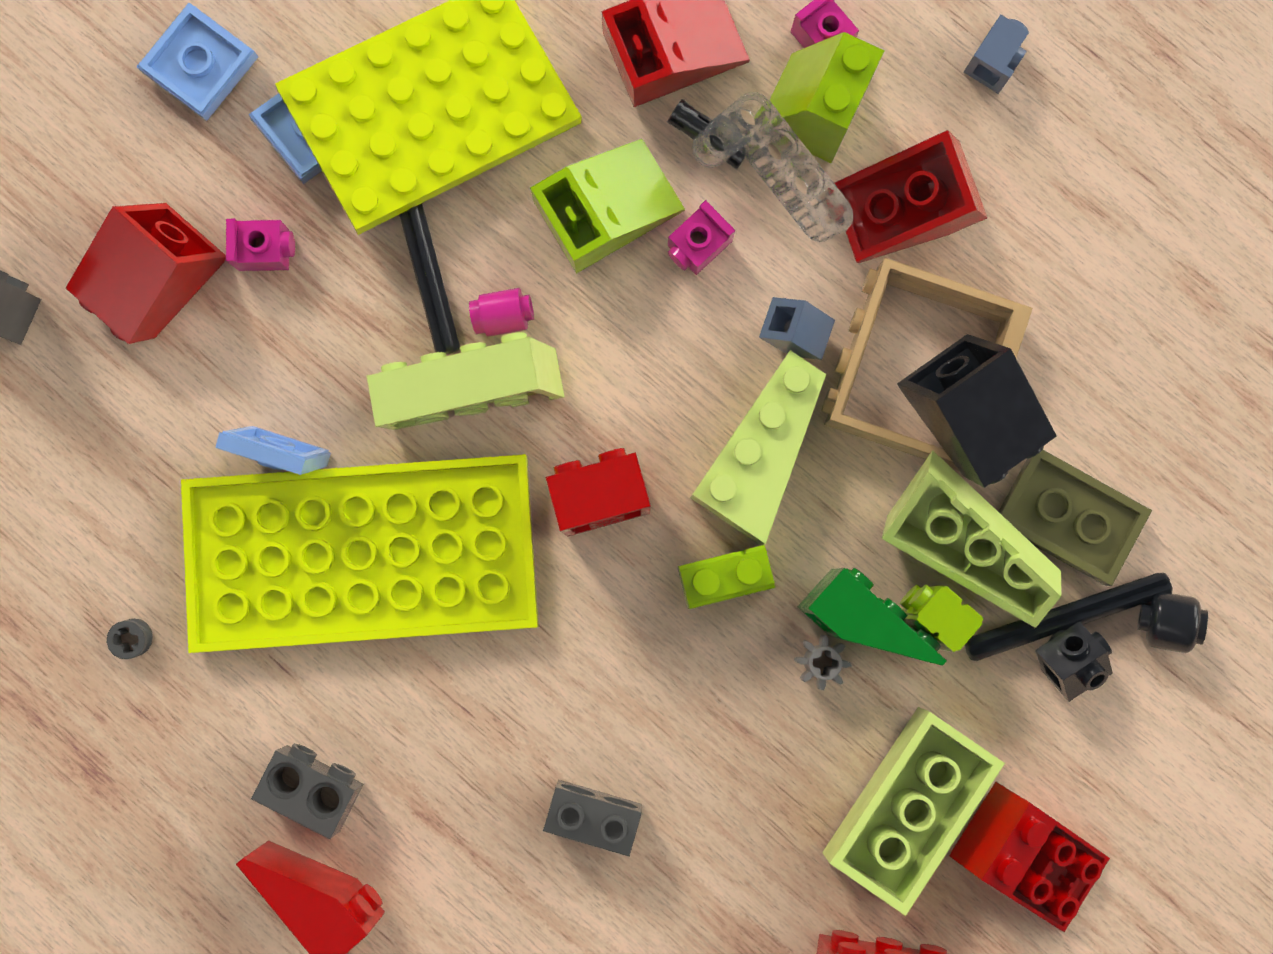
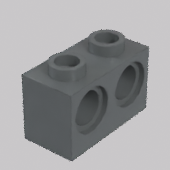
(305, 801)
(593, 817)

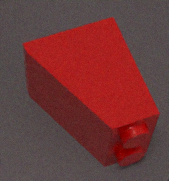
(143, 269)

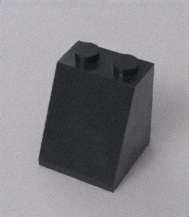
(979, 408)

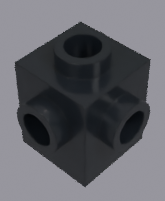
(1075, 660)

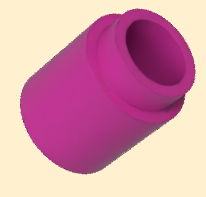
(501, 312)

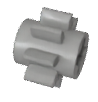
(829, 672)

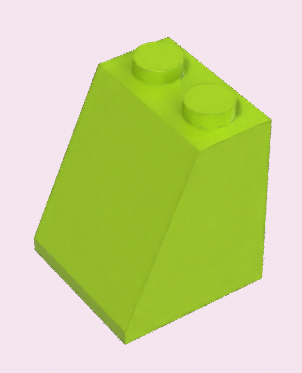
(825, 89)

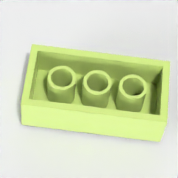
(912, 810)

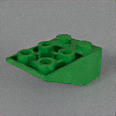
(851, 612)

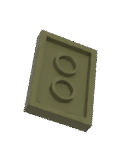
(1074, 516)

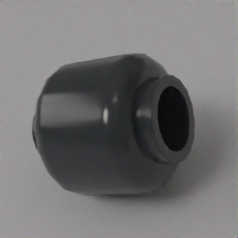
(1173, 622)

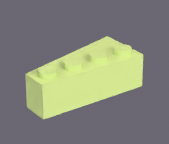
(464, 382)
(757, 461)
(970, 542)

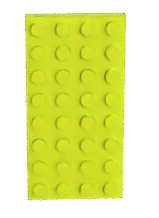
(358, 553)

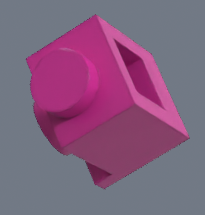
(812, 18)
(271, 256)
(697, 256)

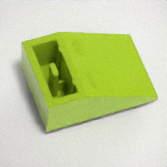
(605, 202)

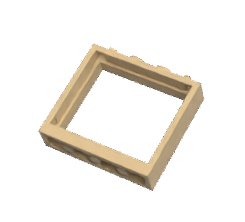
(1010, 314)

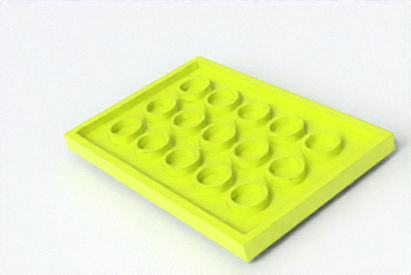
(427, 106)

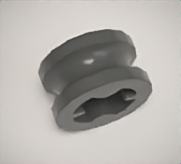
(136, 627)

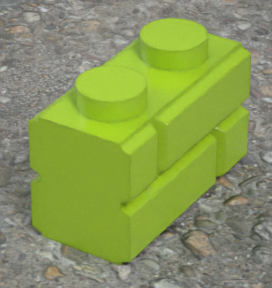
(726, 577)
(941, 615)

